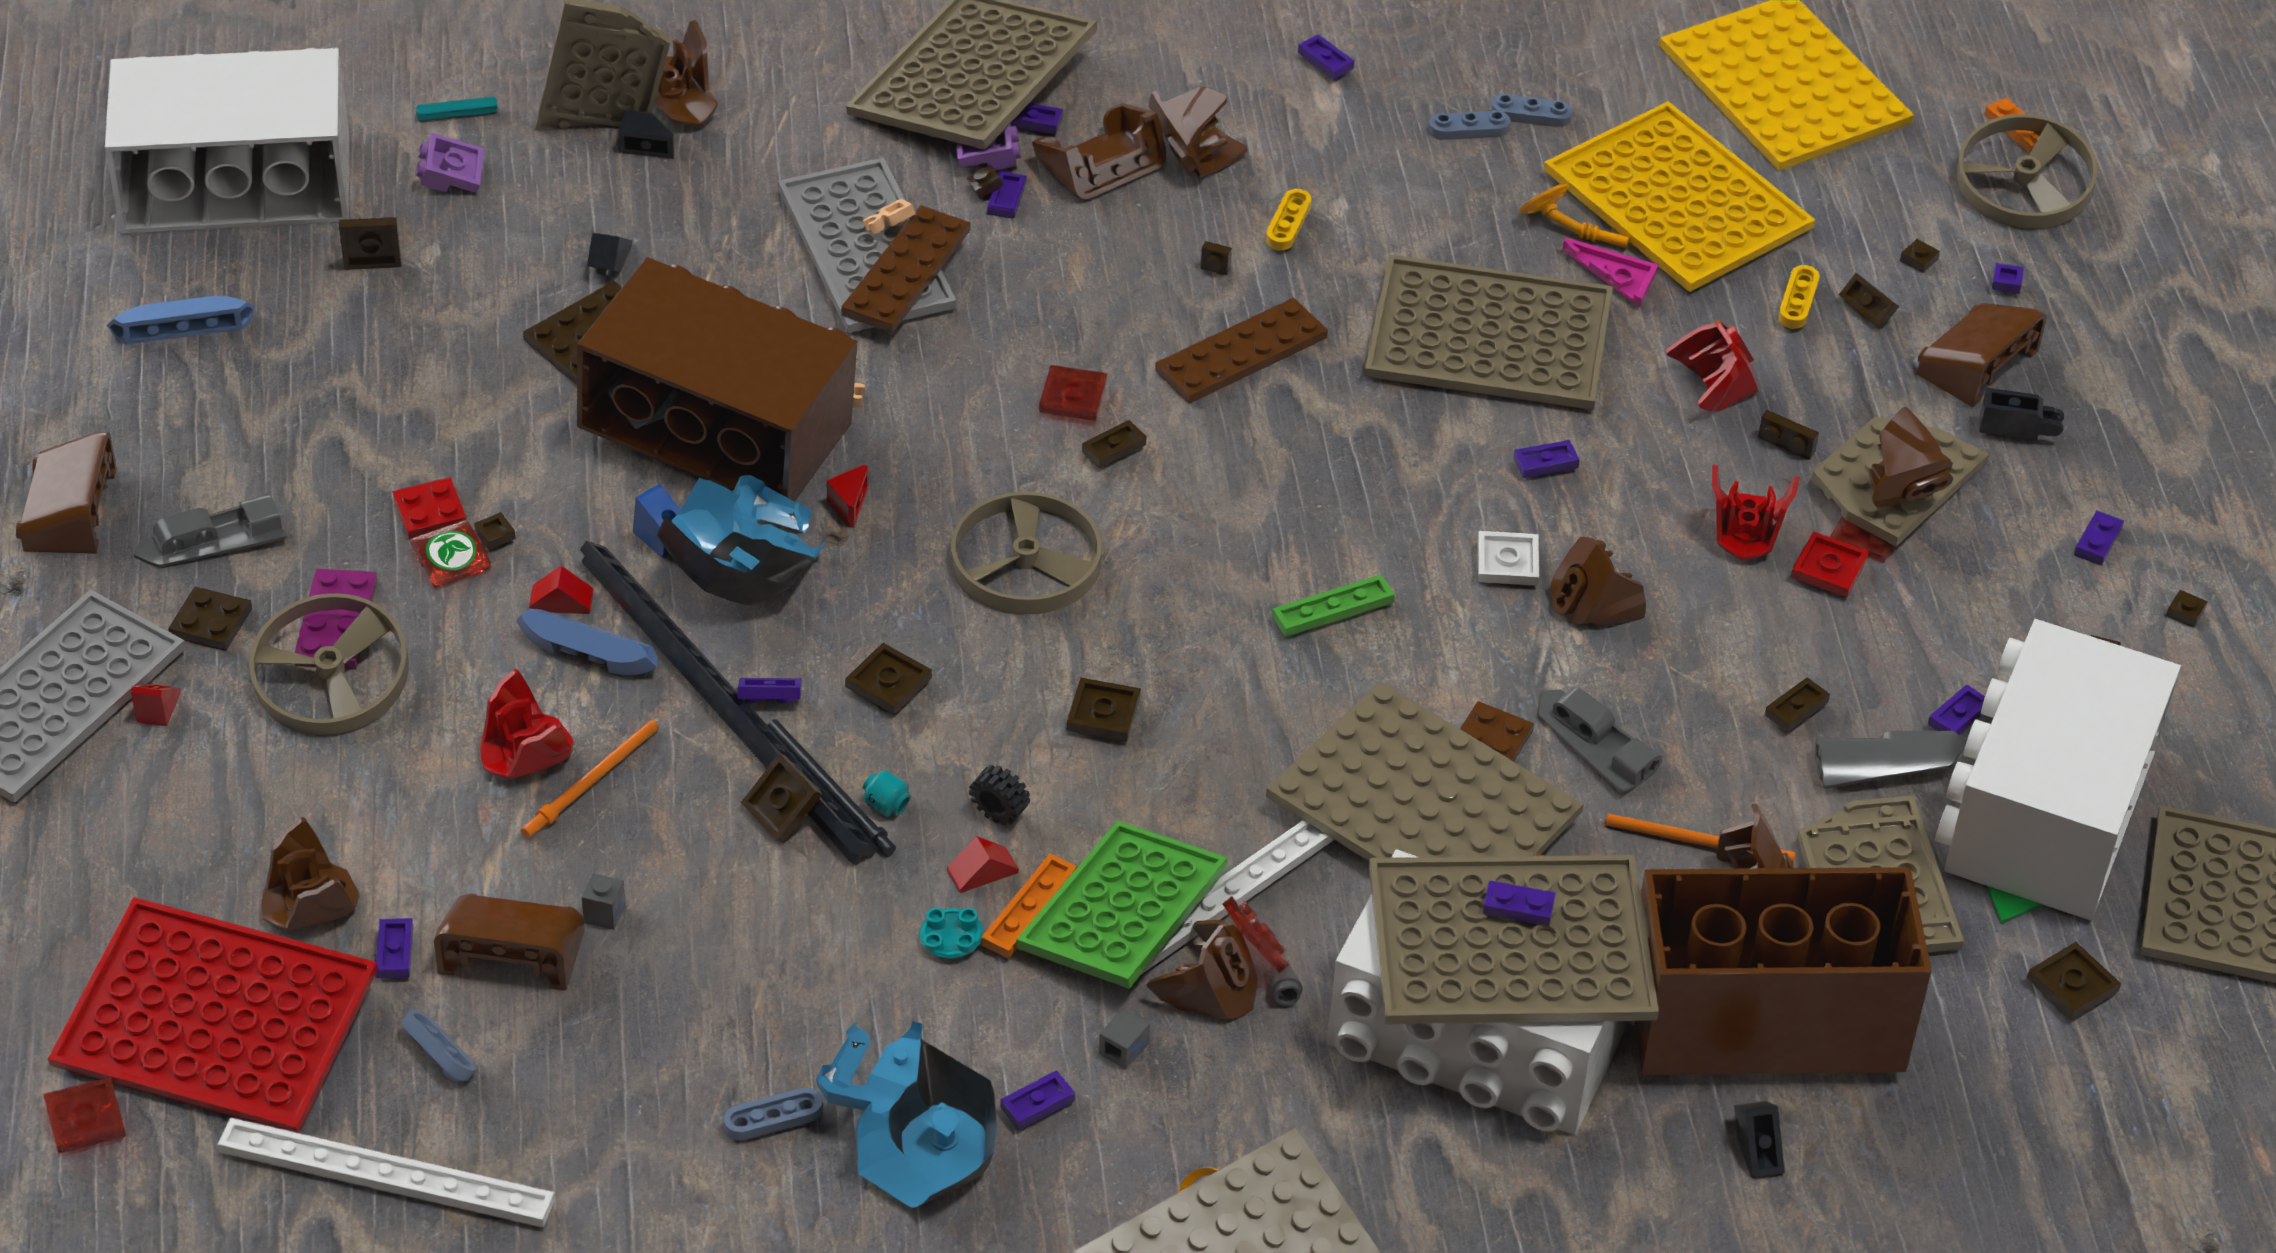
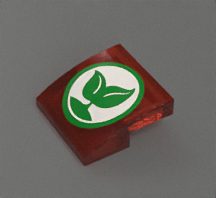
(450, 553)

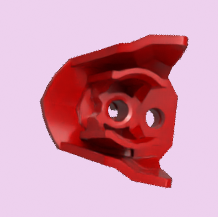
(1712, 349)
(1749, 522)
(518, 734)

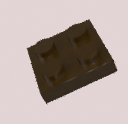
(370, 243)
(210, 618)
(888, 678)
(1103, 709)
(781, 798)
(2073, 980)

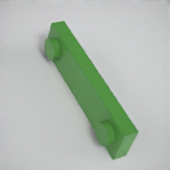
(1333, 605)

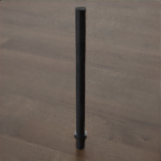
(876, 834)

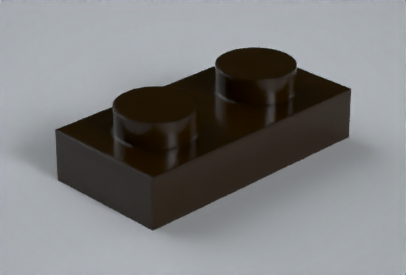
(1869, 300)
(1788, 434)
(1114, 443)
(1797, 704)

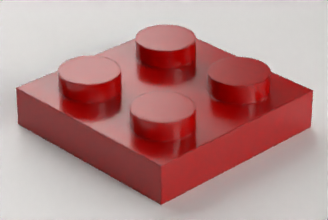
(428, 507)
(1830, 564)

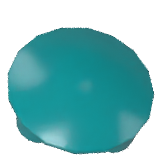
(951, 932)

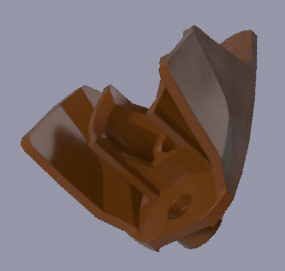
(685, 81)
(1191, 130)
(1751, 845)

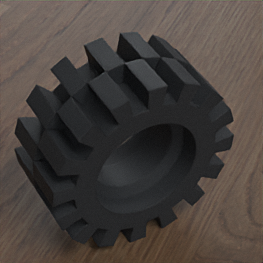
(999, 794)

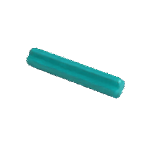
(456, 108)

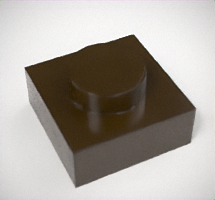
(984, 181)
(1919, 255)
(1216, 258)
(494, 530)
(2186, 608)

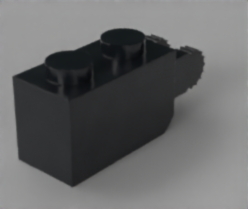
(2018, 415)

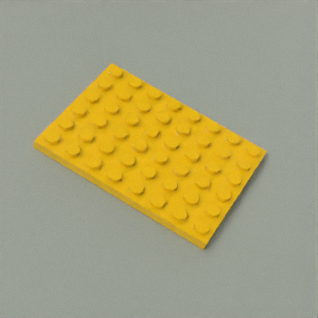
(1786, 81)
(1679, 195)

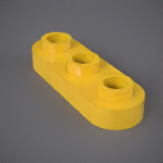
(1288, 219)
(1798, 297)

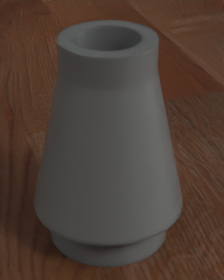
(1285, 986)

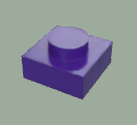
(2007, 278)

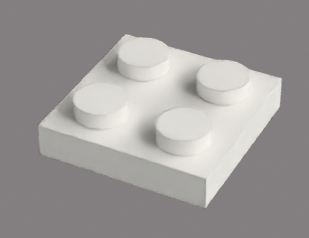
(1508, 558)

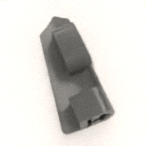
(201, 535)
(1593, 734)
(1892, 755)

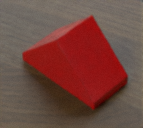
(847, 493)
(562, 593)
(154, 703)
(981, 864)

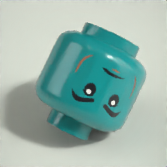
(886, 793)

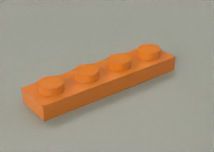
(1026, 905)

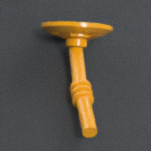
(1547, 205)

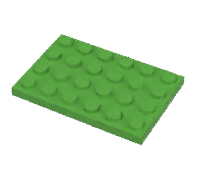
(1122, 904)

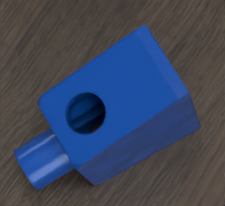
(649, 514)

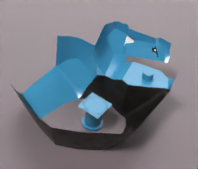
(726, 548)
(923, 1119)

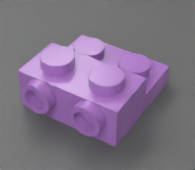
(999, 154)
(449, 163)

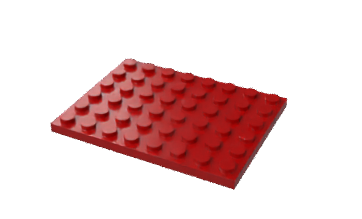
(214, 1014)

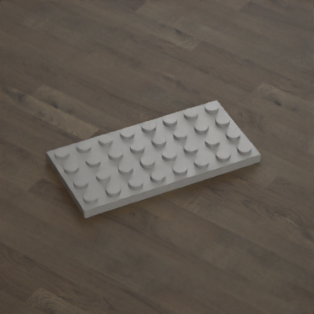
(830, 217)
(72, 683)

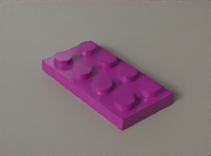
(327, 626)

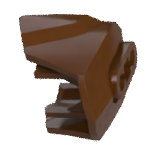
(1910, 463)
(1591, 591)
(303, 882)
(1222, 980)

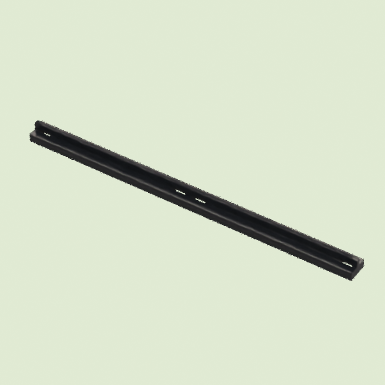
(719, 693)

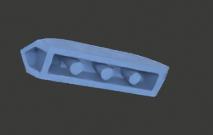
(181, 319)
(621, 653)

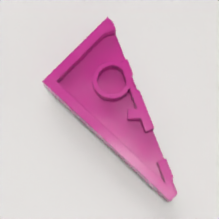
(1625, 273)

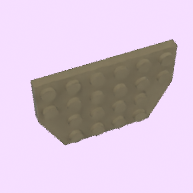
(600, 67)
(1847, 481)
(1886, 835)

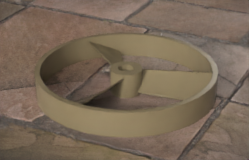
(2052, 204)
(1028, 554)
(329, 662)

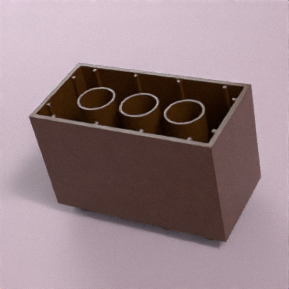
(751, 380)
(1783, 970)

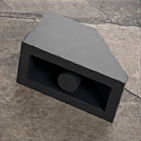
(645, 135)
(608, 253)
(1760, 1137)

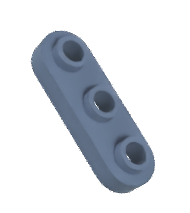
(1533, 110)
(1469, 125)
(438, 1046)
(785, 1107)

